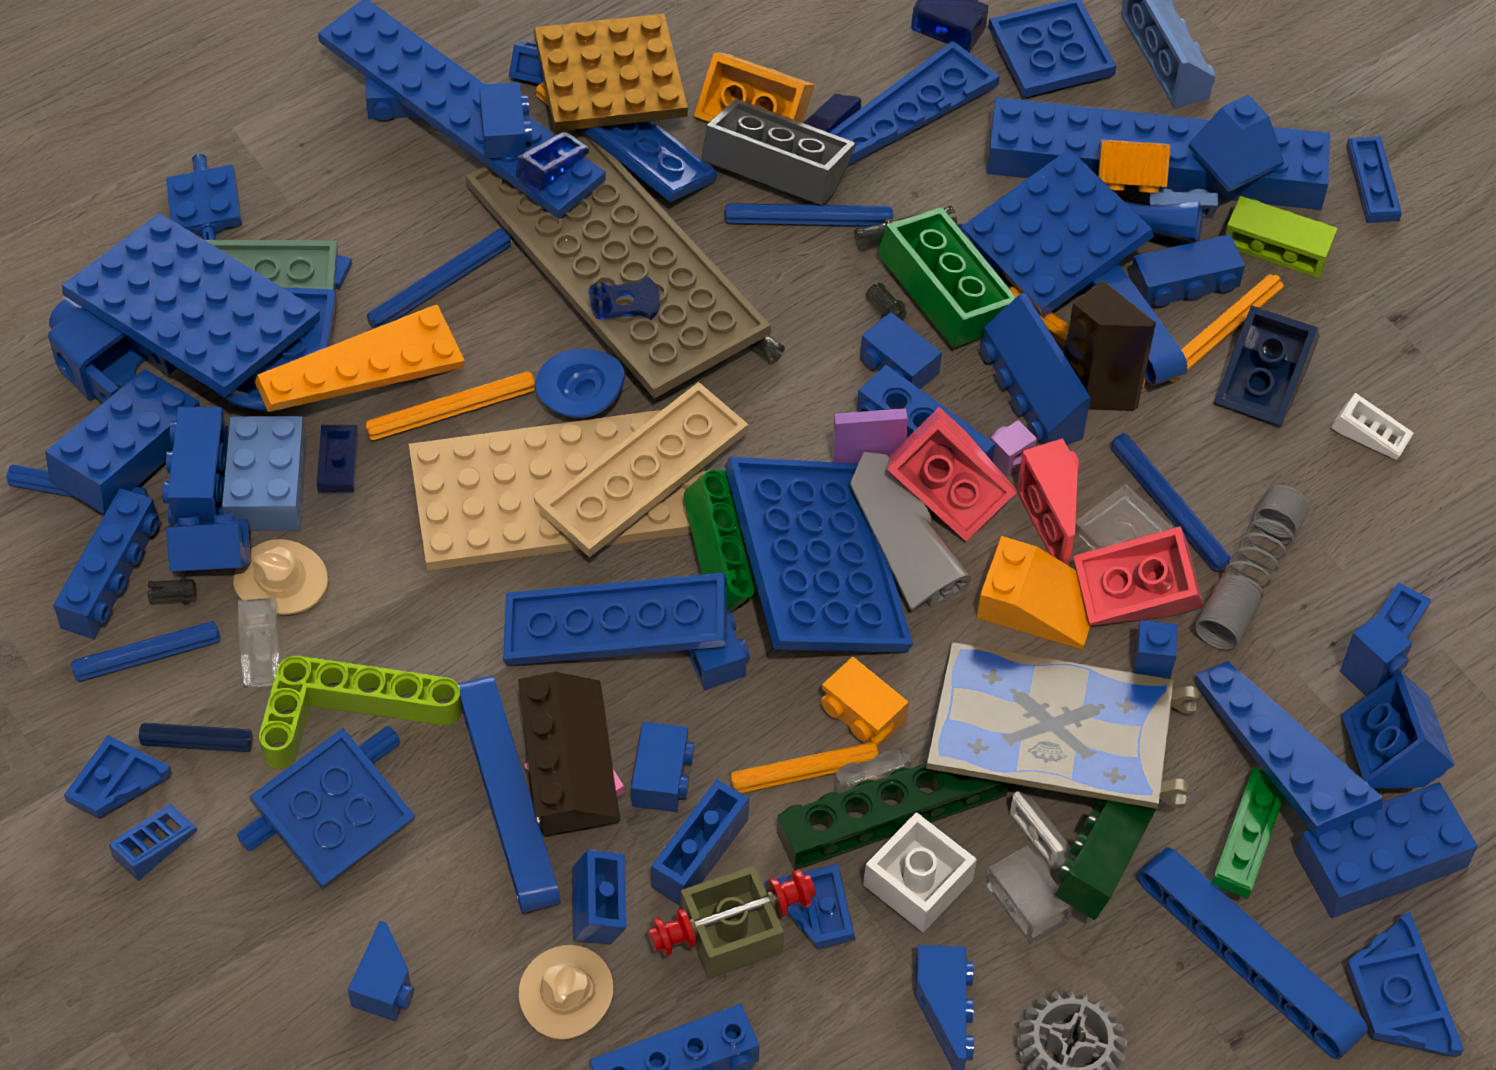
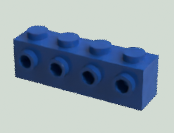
(106, 564)
(709, 1043)

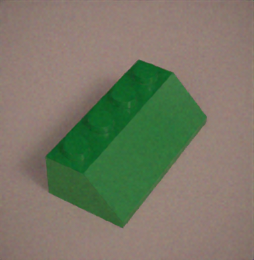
(944, 275)

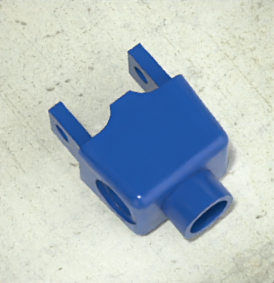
(95, 353)

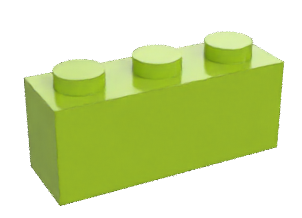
(1281, 236)

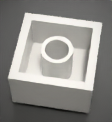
(919, 872)

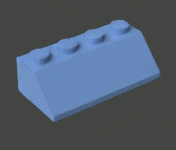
(1169, 50)

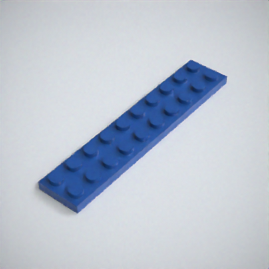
(443, 96)

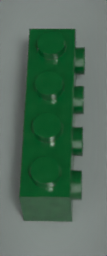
(1101, 855)

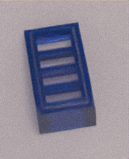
(541, 169)

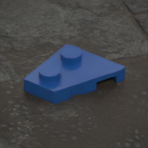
(829, 917)

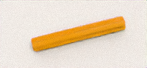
(801, 768)

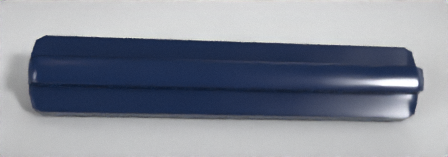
(195, 737)

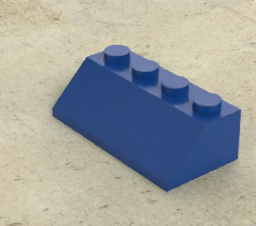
(1035, 373)

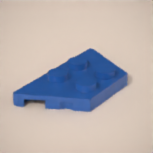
(1402, 992)

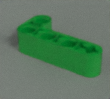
(719, 534)

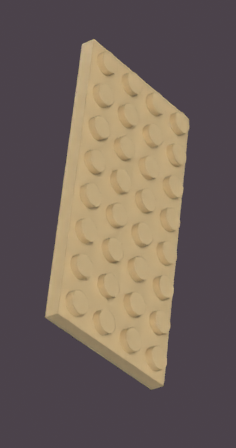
(486, 490)

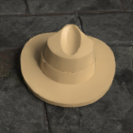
(283, 572)
(565, 992)

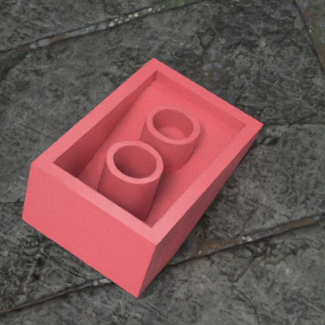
(951, 474)
(1050, 493)
(1139, 579)

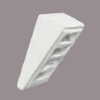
(1356, 429)

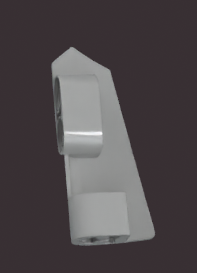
(905, 535)

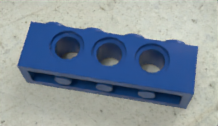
(892, 391)

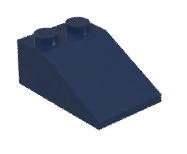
(1267, 365)

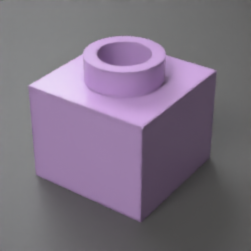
(1009, 446)

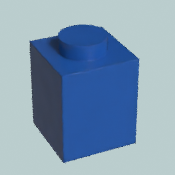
(1155, 649)

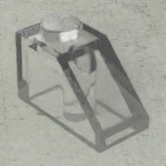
(259, 640)

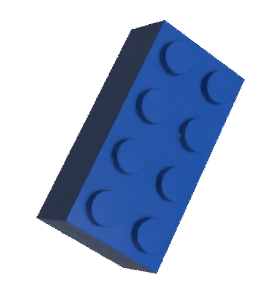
(118, 441)
(1387, 851)

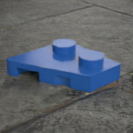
(114, 777)

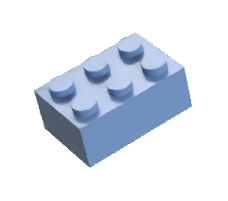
(266, 471)

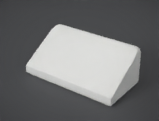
(1040, 830)

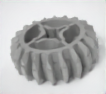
(1038, 1031)

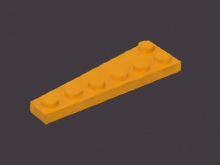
(380, 357)

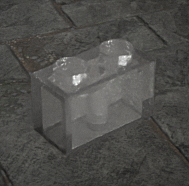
(1027, 894)

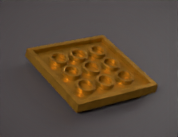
(610, 72)

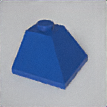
(1238, 144)

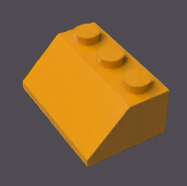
(740, 79)

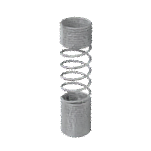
(1234, 596)

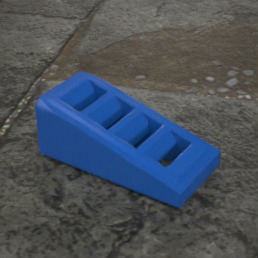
(140, 865)

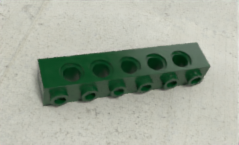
(880, 820)

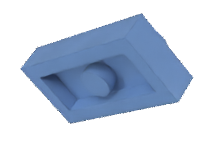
(1208, 201)

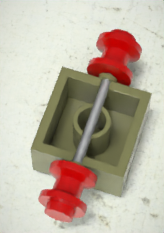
(732, 919)

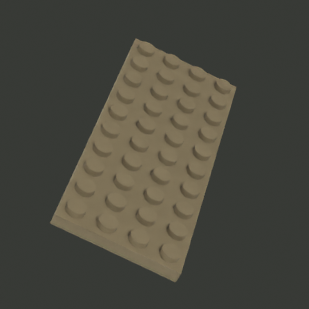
(619, 239)

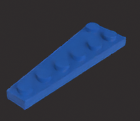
(918, 98)
(1297, 763)

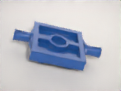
(205, 199)

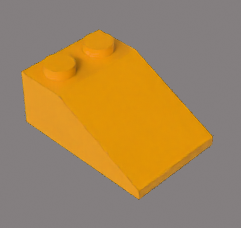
(1034, 594)

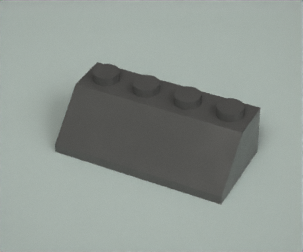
(777, 151)

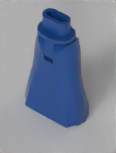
(1172, 222)

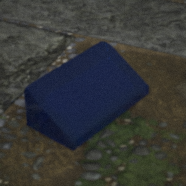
(834, 112)

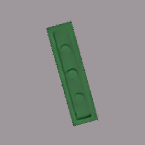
(1248, 835)

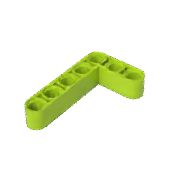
(349, 697)

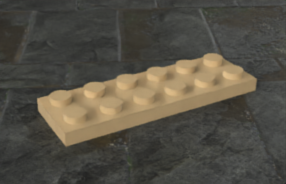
(643, 469)

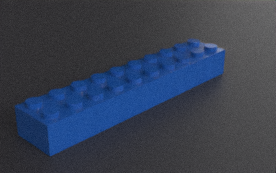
(1035, 133)

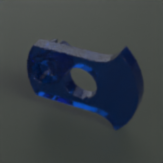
(645, 303)

